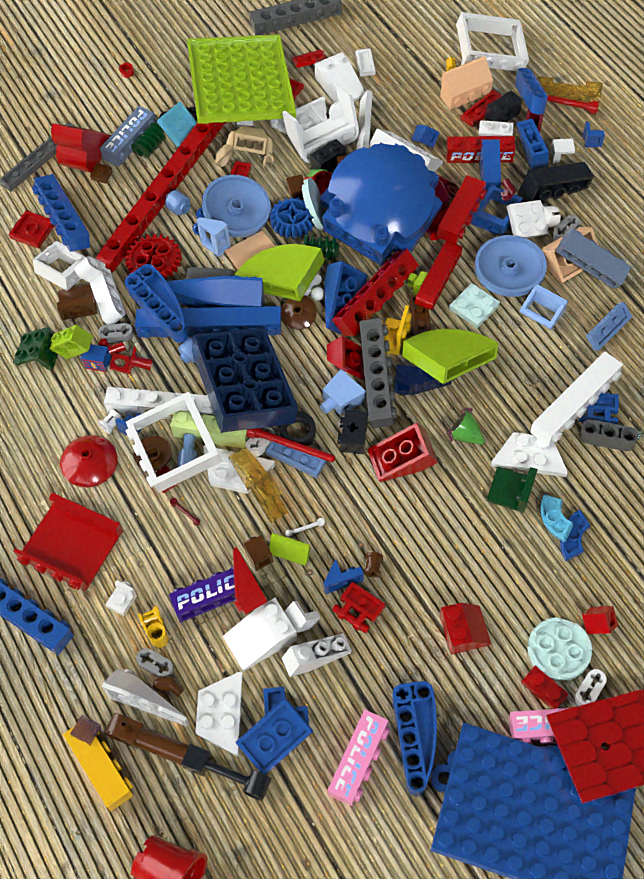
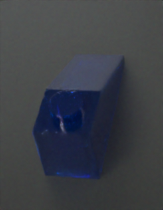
(413, 380)

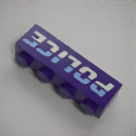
(203, 595)

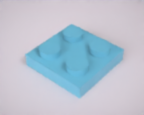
(177, 123)

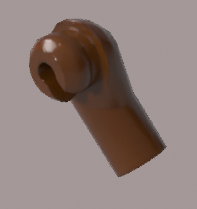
(168, 683)

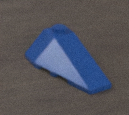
(341, 286)

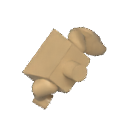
(249, 140)

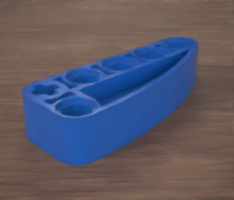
(151, 292)
(421, 726)

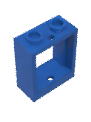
(483, 220)

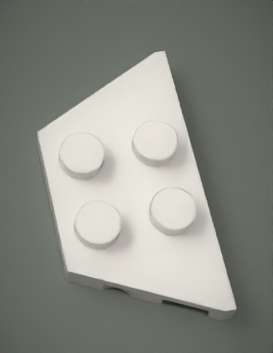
(307, 115)
(528, 451)
(224, 474)
(221, 713)

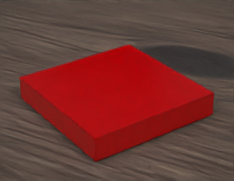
(31, 229)

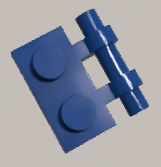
(606, 404)

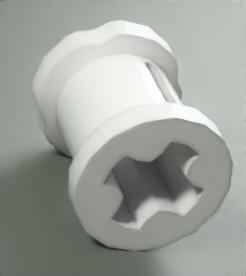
(108, 422)

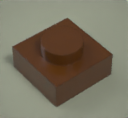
(101, 173)

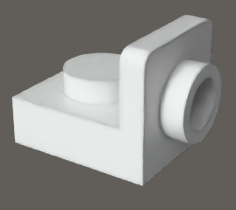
(121, 598)

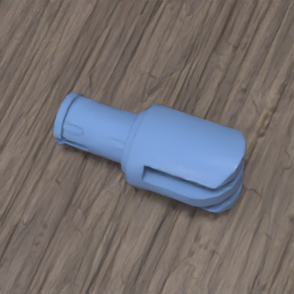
(187, 453)

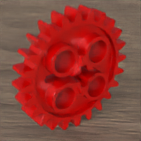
(164, 258)

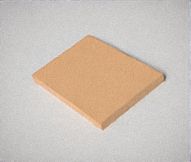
(248, 248)

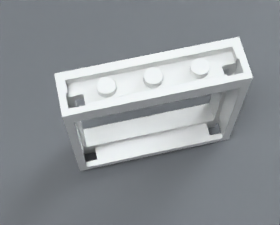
(493, 25)
(185, 471)

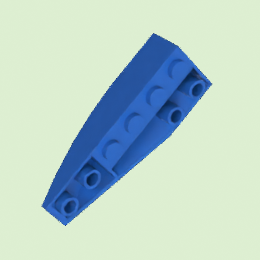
(219, 292)

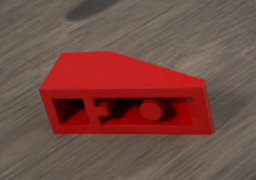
(246, 589)

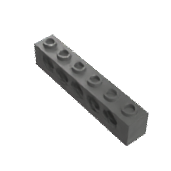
(292, 14)
(378, 416)

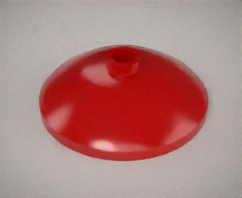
(90, 469)

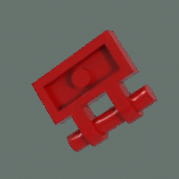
(363, 603)

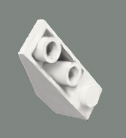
(314, 654)

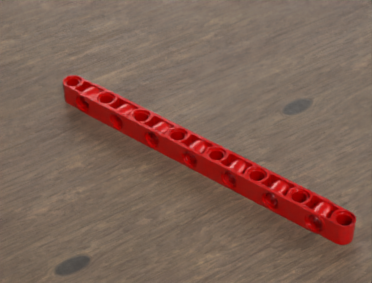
(154, 197)

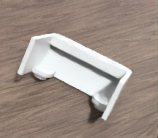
(340, 126)

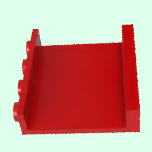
(70, 543)

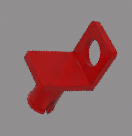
(130, 362)

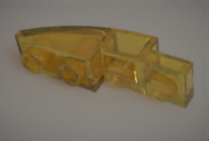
(260, 484)

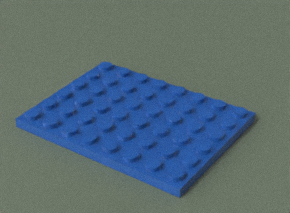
(521, 815)

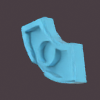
(554, 519)

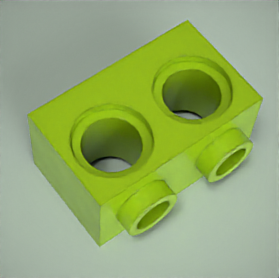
(71, 342)

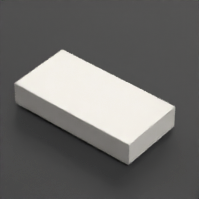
(365, 62)

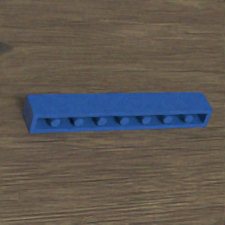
(216, 320)

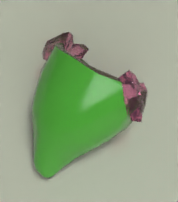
(466, 429)

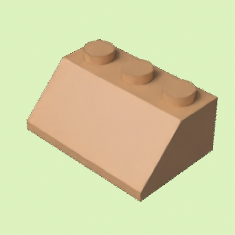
(466, 83)
(558, 265)

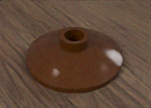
(302, 319)
(155, 446)

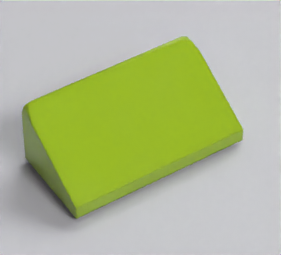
(289, 549)

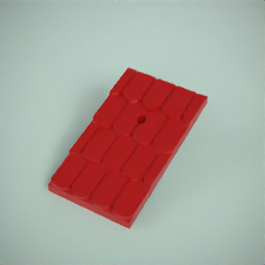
(607, 722)

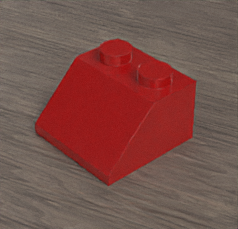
(464, 627)

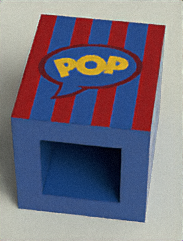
(96, 358)

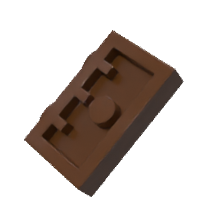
(76, 302)

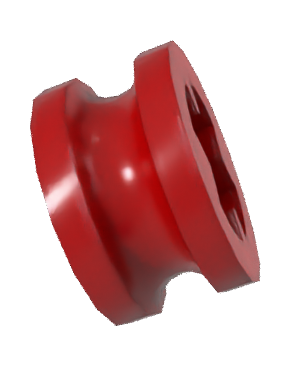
(126, 74)

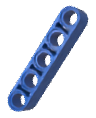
(531, 91)

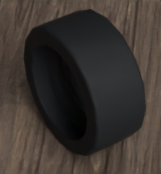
(305, 418)

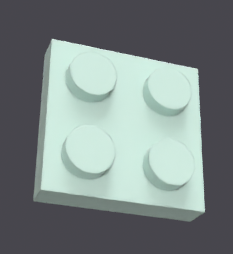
(474, 305)

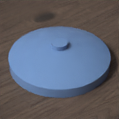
(237, 203)
(510, 265)

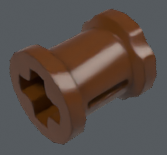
(373, 564)

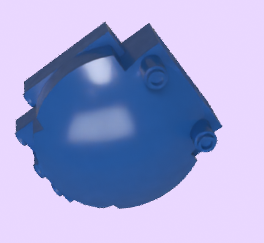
(380, 200)

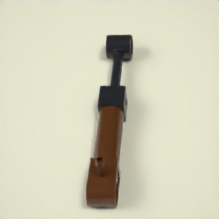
(188, 756)

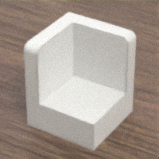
(561, 146)
(300, 620)

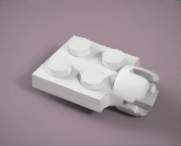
(532, 218)

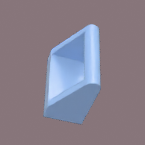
(219, 235)
(547, 299)

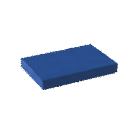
(274, 736)

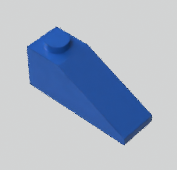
(533, 144)

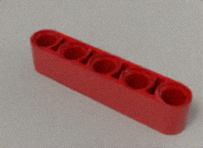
(438, 275)

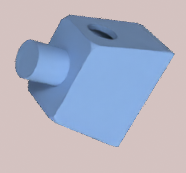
(342, 394)

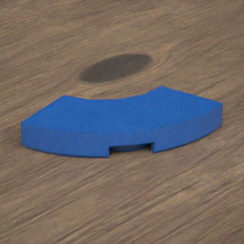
(573, 545)

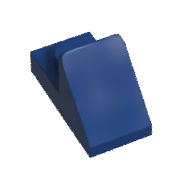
(336, 580)

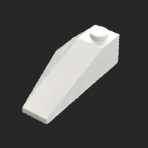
(131, 691)

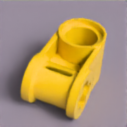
(153, 624)

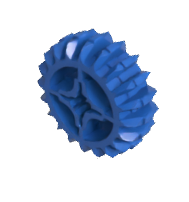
(282, 220)

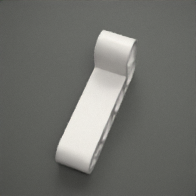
(103, 289)

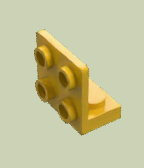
(397, 331)

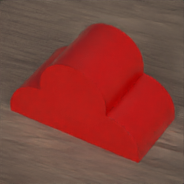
(78, 146)

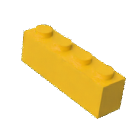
(101, 770)

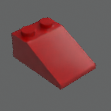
(402, 454)

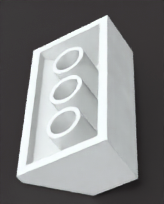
(389, 137)

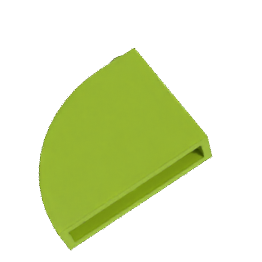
(285, 269)
(449, 352)

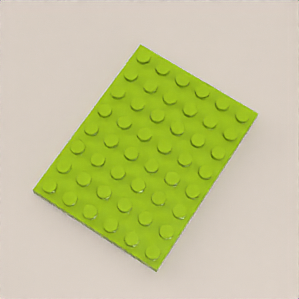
(240, 79)

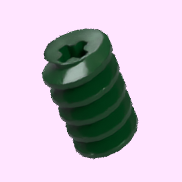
(149, 140)
(327, 247)

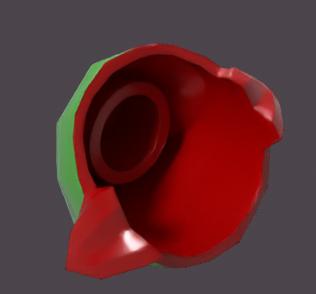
(321, 178)

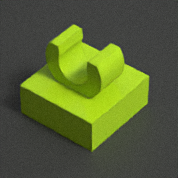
(416, 281)

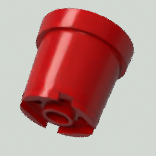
(168, 861)

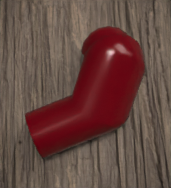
(509, 190)

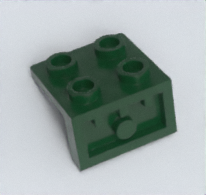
(36, 347)
(511, 488)

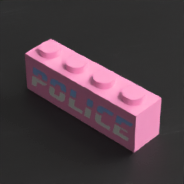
(532, 726)
(358, 758)

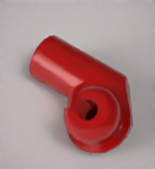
(116, 348)

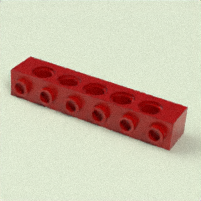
(375, 292)

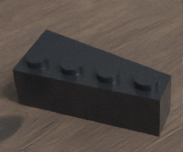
(555, 182)

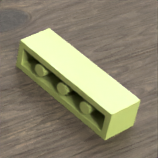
(183, 423)

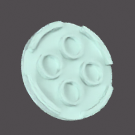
(312, 201)
(560, 649)

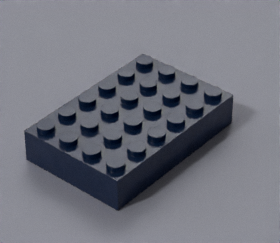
(244, 380)

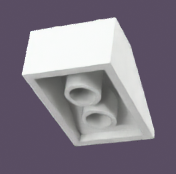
(338, 71)
(260, 634)

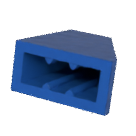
(490, 163)

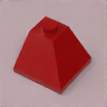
(346, 356)

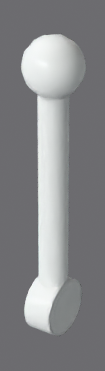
(320, 522)

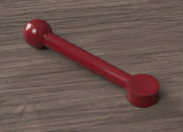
(174, 502)

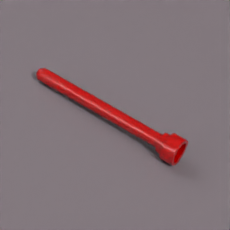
(592, 106)
(258, 432)

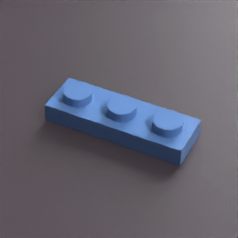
(609, 326)
(299, 460)

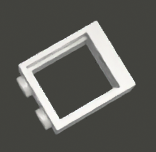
(48, 256)

